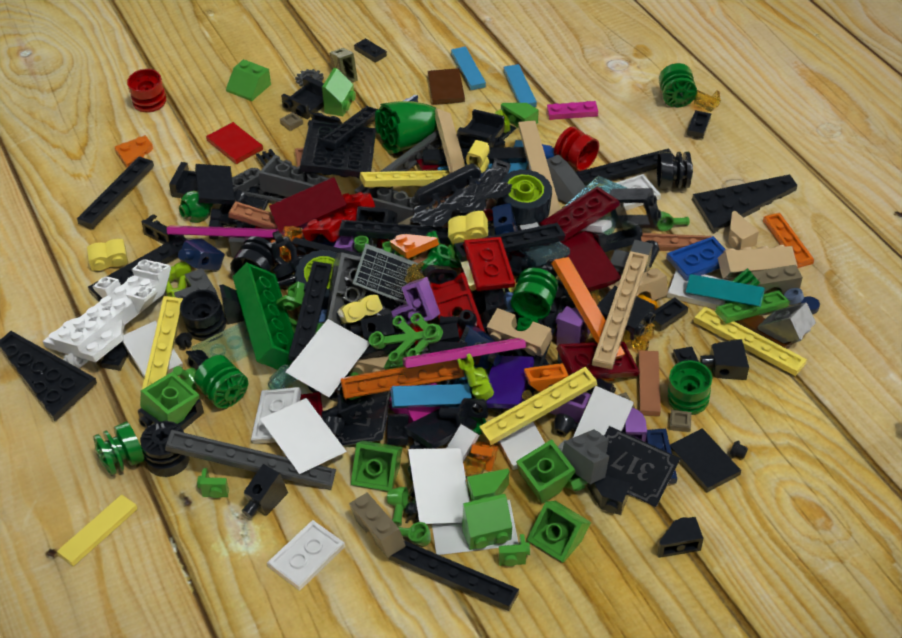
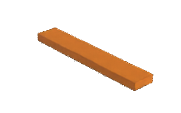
(582, 298)
(383, 380)

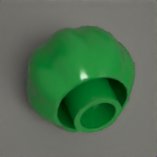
(191, 208)

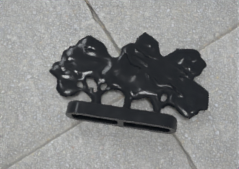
(463, 199)

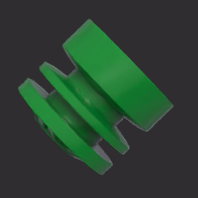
(677, 85)
(534, 293)
(221, 381)
(689, 387)
(116, 449)

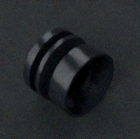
(675, 170)
(255, 252)
(203, 314)
(153, 445)

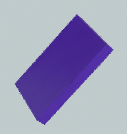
(509, 381)

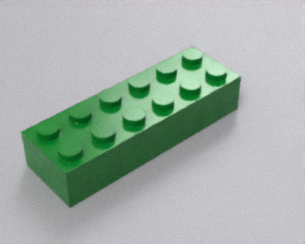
(265, 321)

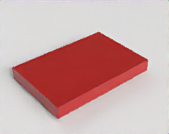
(234, 143)
(489, 263)

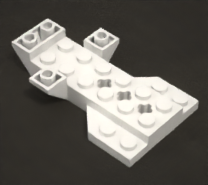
(103, 325)

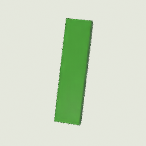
(736, 311)

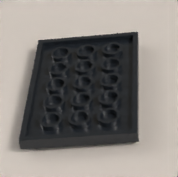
(346, 161)

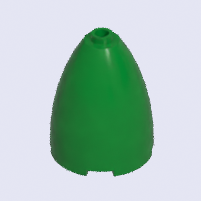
(404, 124)

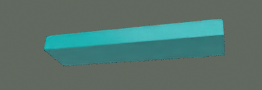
(725, 290)

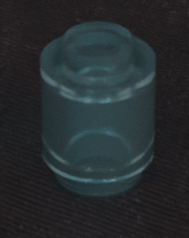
(611, 230)
(281, 379)

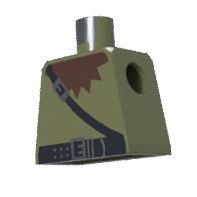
(345, 63)

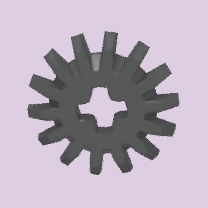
(311, 73)

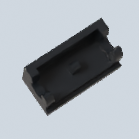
(156, 230)

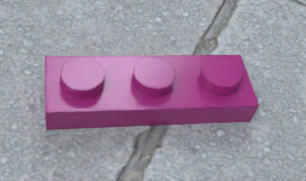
(572, 110)

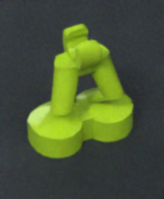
(177, 272)
(476, 378)

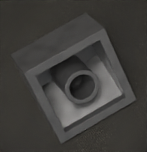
(788, 323)

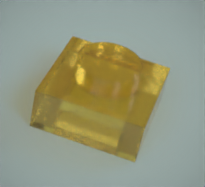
(473, 466)

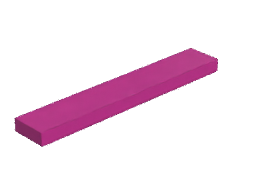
(220, 231)
(453, 354)

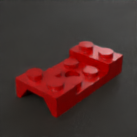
(330, 225)
(455, 296)

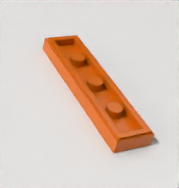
(786, 236)

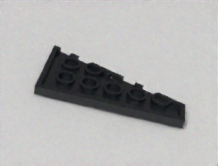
(718, 204)
(49, 377)

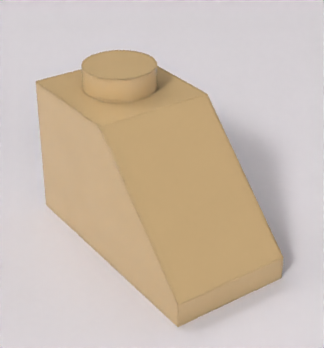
(741, 232)

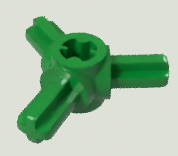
(440, 255)

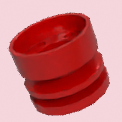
(146, 90)
(577, 148)

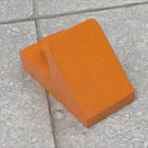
(543, 376)
(485, 452)

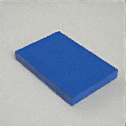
(697, 258)

